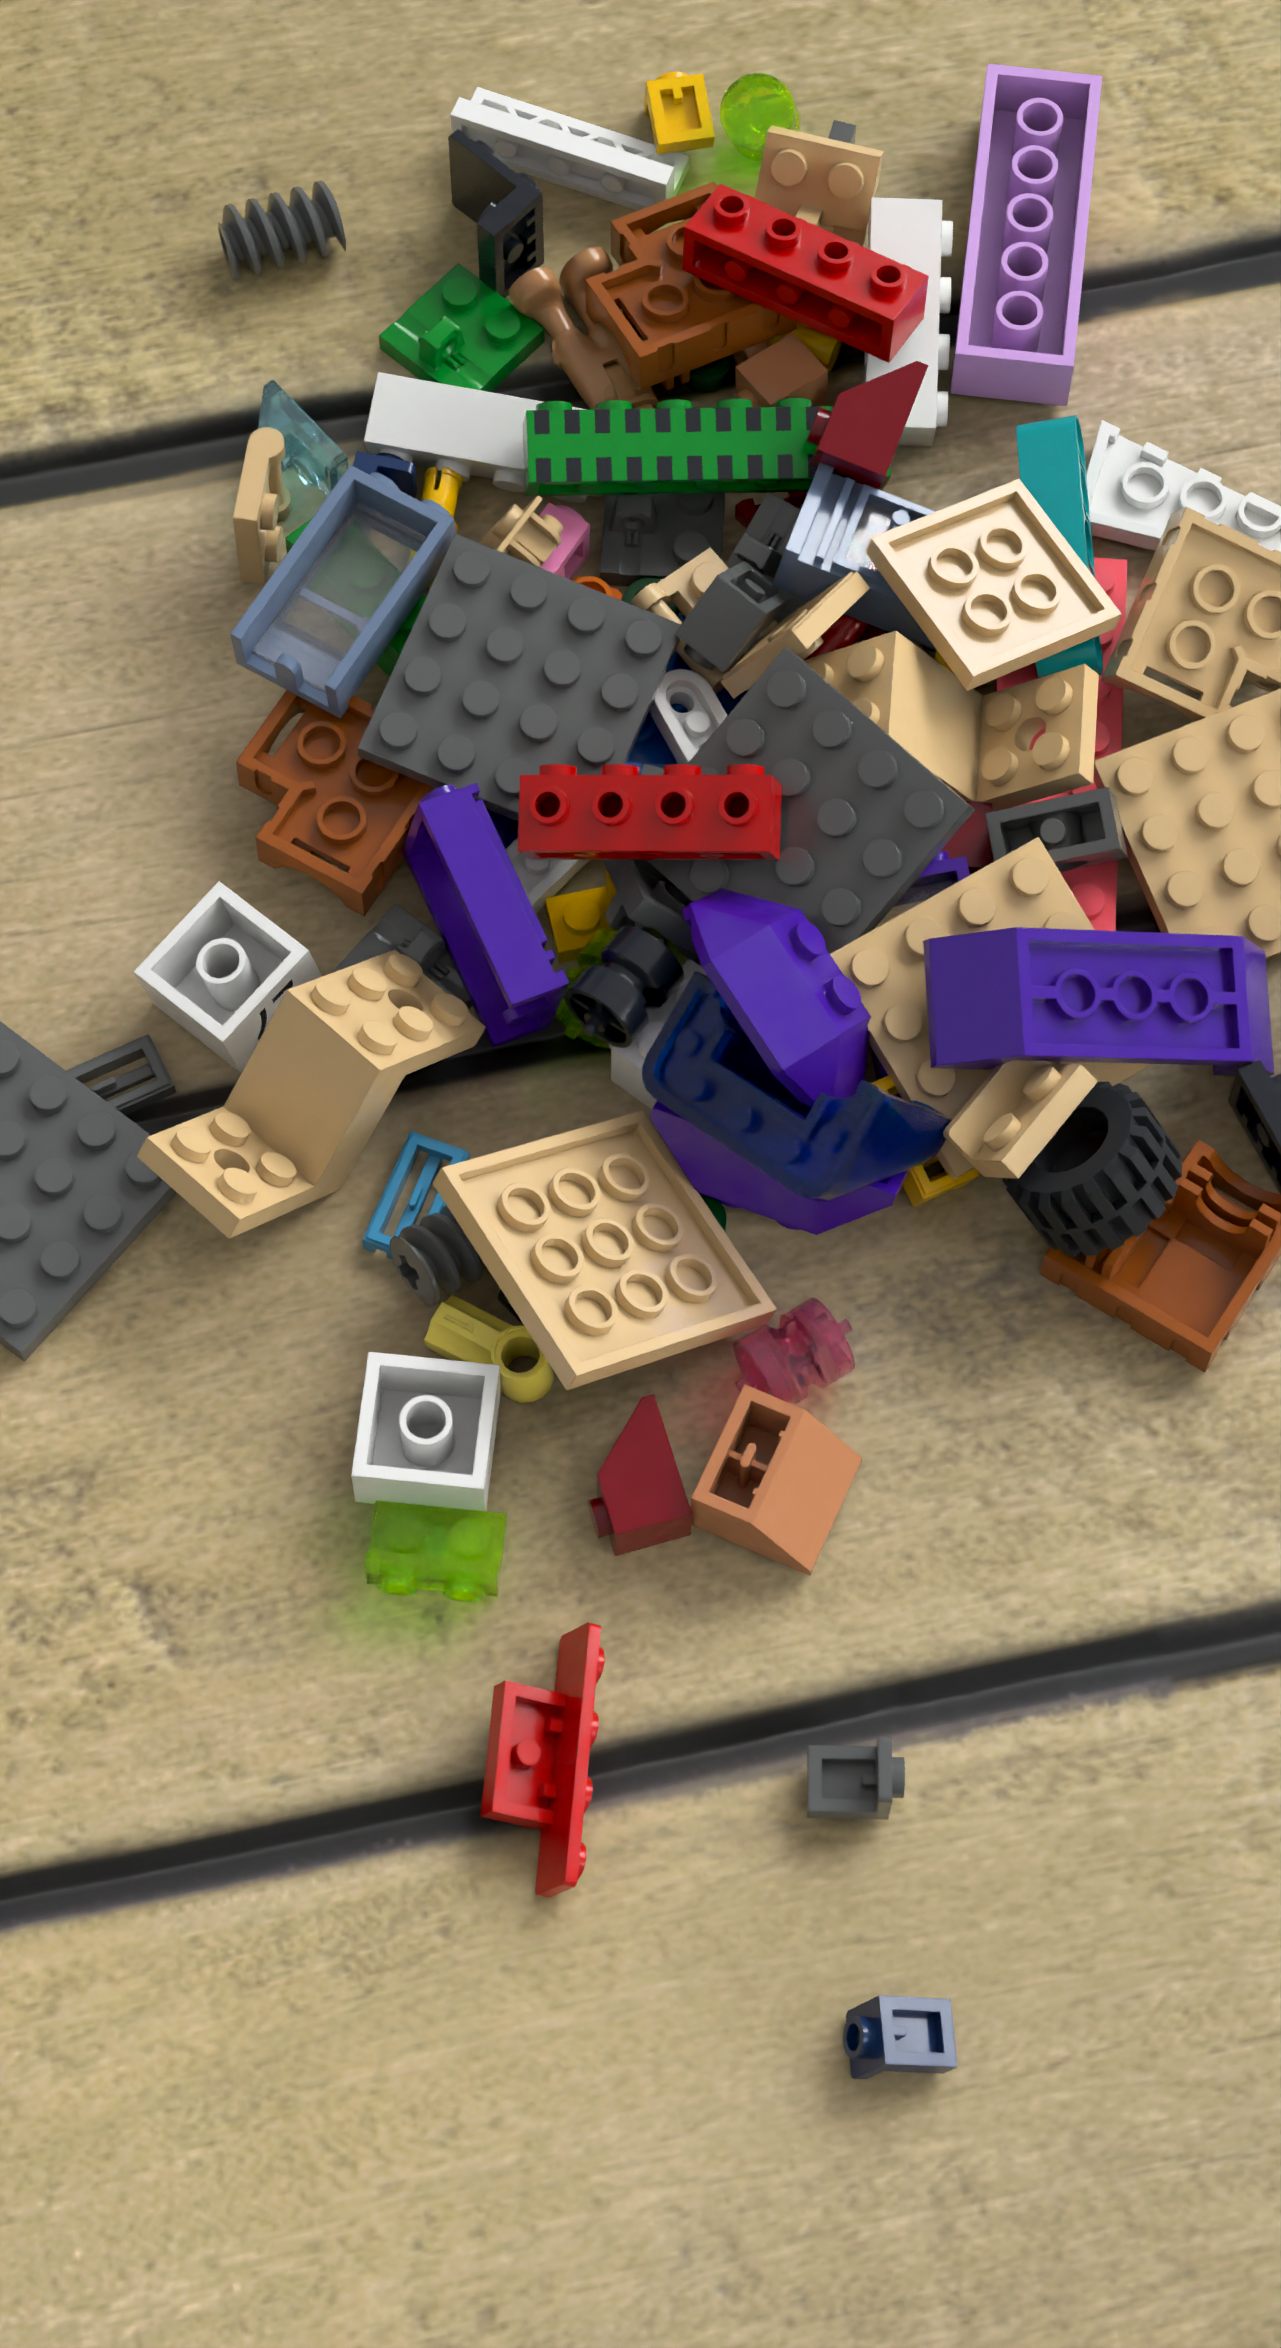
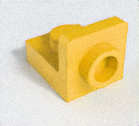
(679, 112)
(576, 918)

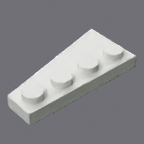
(1139, 488)

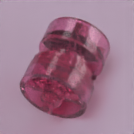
(799, 1353)

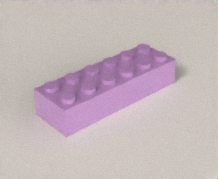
(1027, 235)

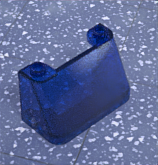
(721, 1085)

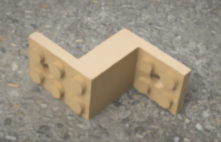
(968, 737)
(311, 1092)

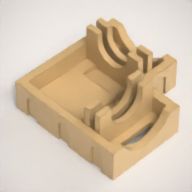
(1202, 618)

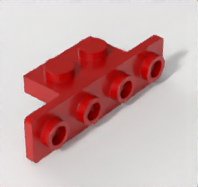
(542, 1758)

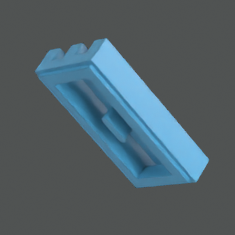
(374, 1236)

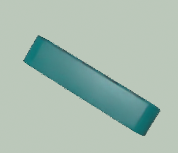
(1056, 476)

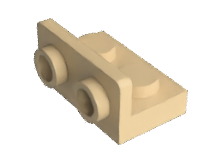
(1017, 1114)

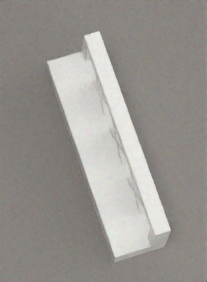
(570, 150)

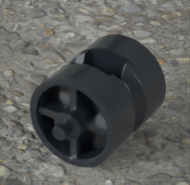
(614, 997)

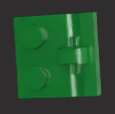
(462, 334)

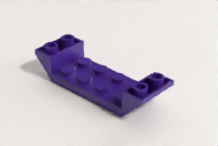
(1097, 999)

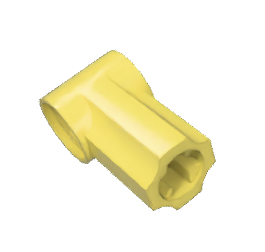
(472, 1335)

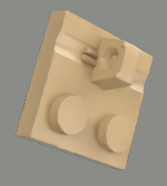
(820, 181)

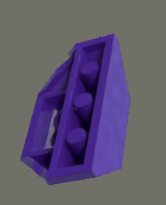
(783, 992)
(739, 1184)

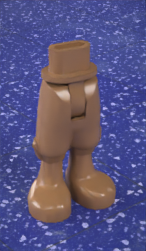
(591, 360)

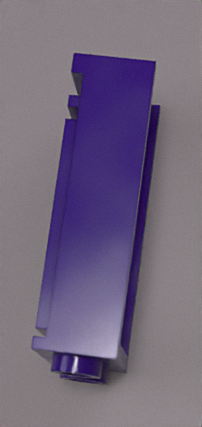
(483, 914)

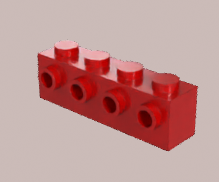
(804, 272)
(650, 815)

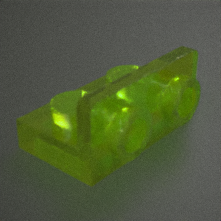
(436, 1550)

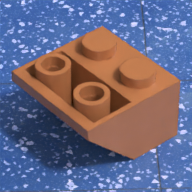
(774, 1481)

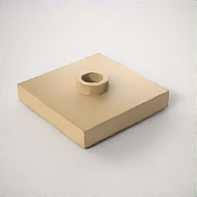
(797, 631)

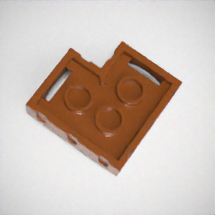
(675, 312)
(329, 800)
(1191, 1267)

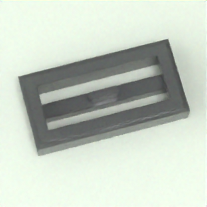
(119, 1057)

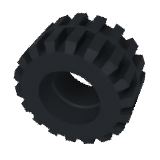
(1099, 1174)

